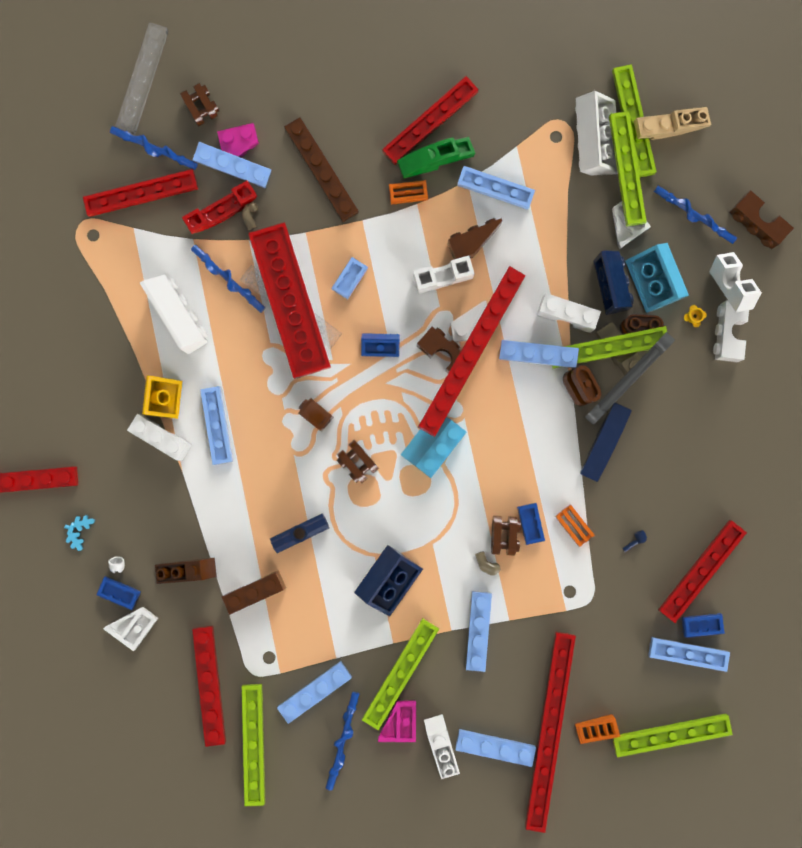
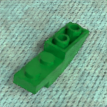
(435, 155)

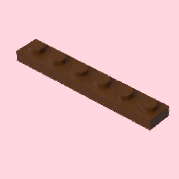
(321, 169)

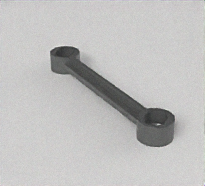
(626, 382)

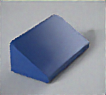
(380, 345)

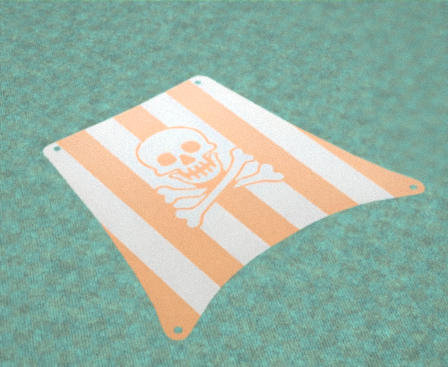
(286, 471)

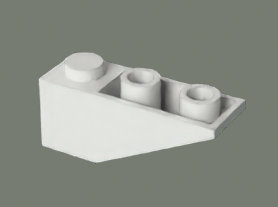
(441, 746)

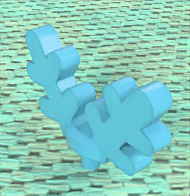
(73, 536)

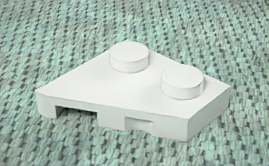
(625, 233)
(464, 325)
(132, 628)

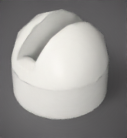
(116, 564)

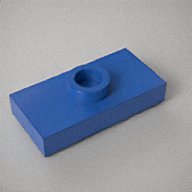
(531, 523)
(118, 593)
(703, 625)

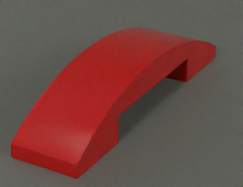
(221, 210)

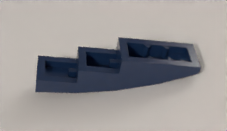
(605, 442)

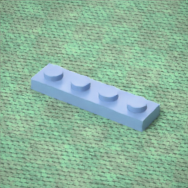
(232, 165)
(495, 187)
(539, 353)
(216, 425)
(478, 631)
(689, 654)
(314, 692)
(495, 748)

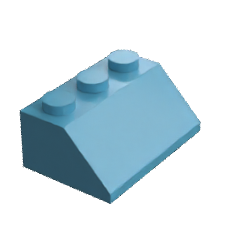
(656, 277)
(430, 452)

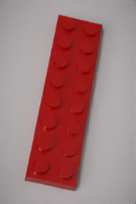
(289, 300)

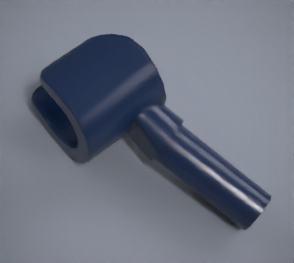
(640, 538)

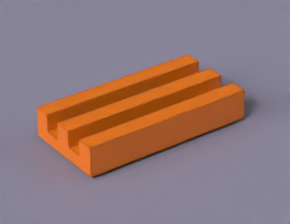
(407, 199)
(584, 538)

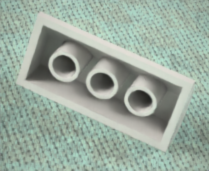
(594, 134)
(174, 313)

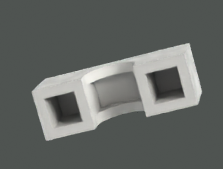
(452, 273)
(740, 294)
(578, 315)
(727, 346)
(159, 437)

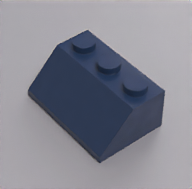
(613, 282)
(388, 581)

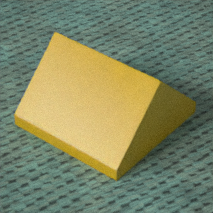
(162, 397)

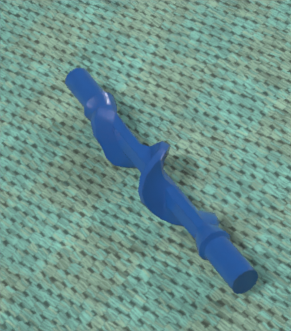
(152, 149)
(694, 216)
(231, 285)
(339, 744)

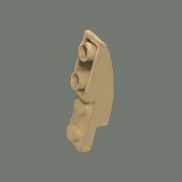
(672, 124)

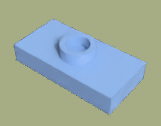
(349, 278)

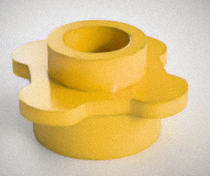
(693, 310)

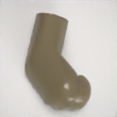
(247, 215)
(485, 566)

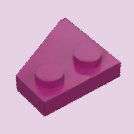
(238, 139)
(400, 723)

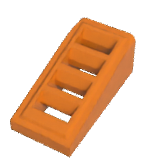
(613, 733)

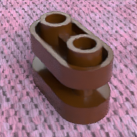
(201, 93)
(640, 322)
(582, 385)
(357, 473)
(511, 545)

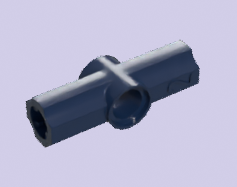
(288, 538)

